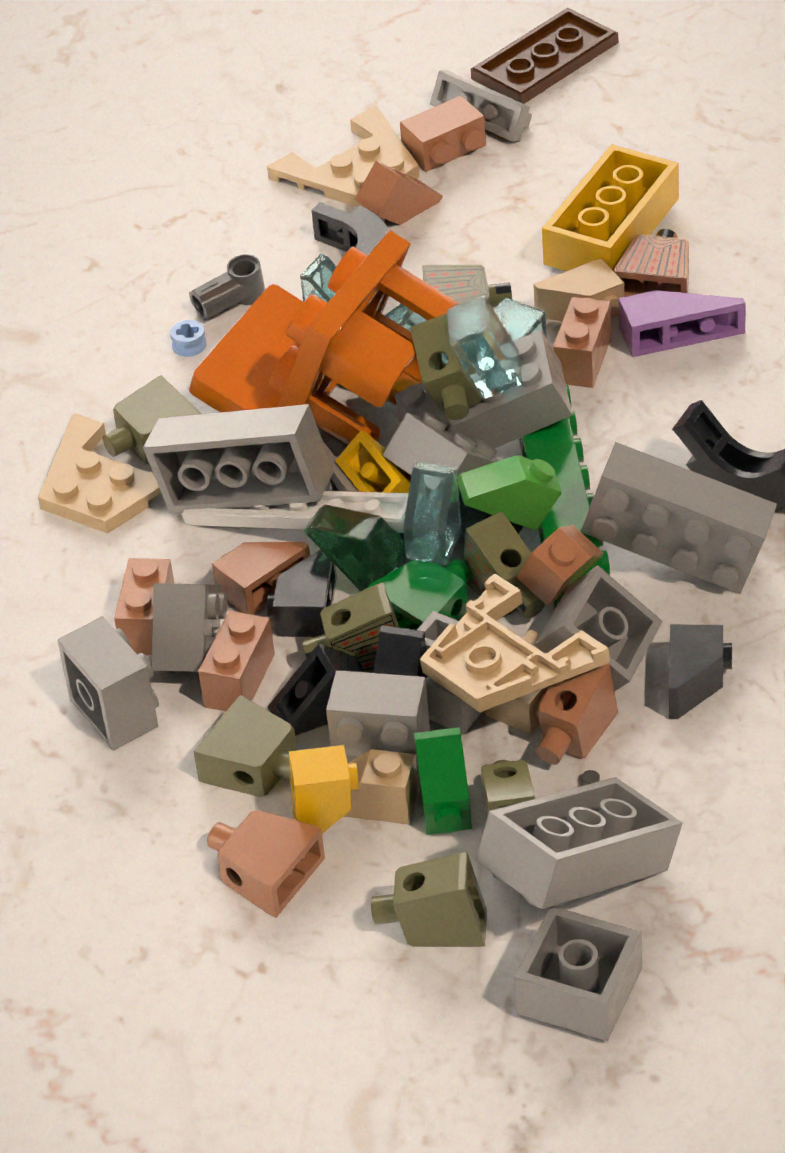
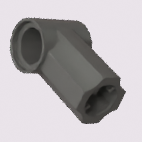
(239, 285)

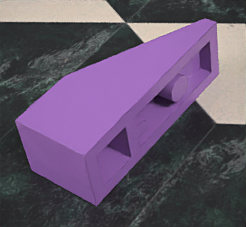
(676, 319)

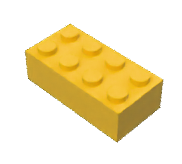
(614, 202)

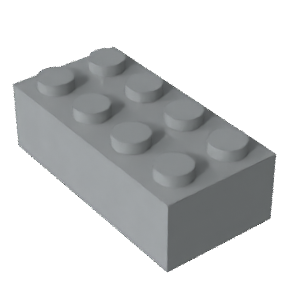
(511, 413)
(239, 459)
(678, 518)
(577, 842)

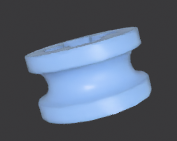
(188, 338)

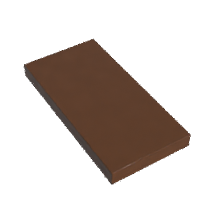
(544, 55)

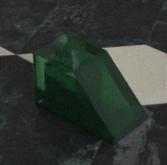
(356, 543)

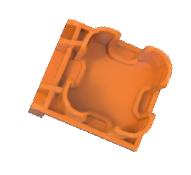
(302, 350)

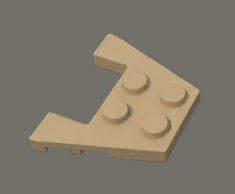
(347, 171)
(91, 486)
(492, 664)

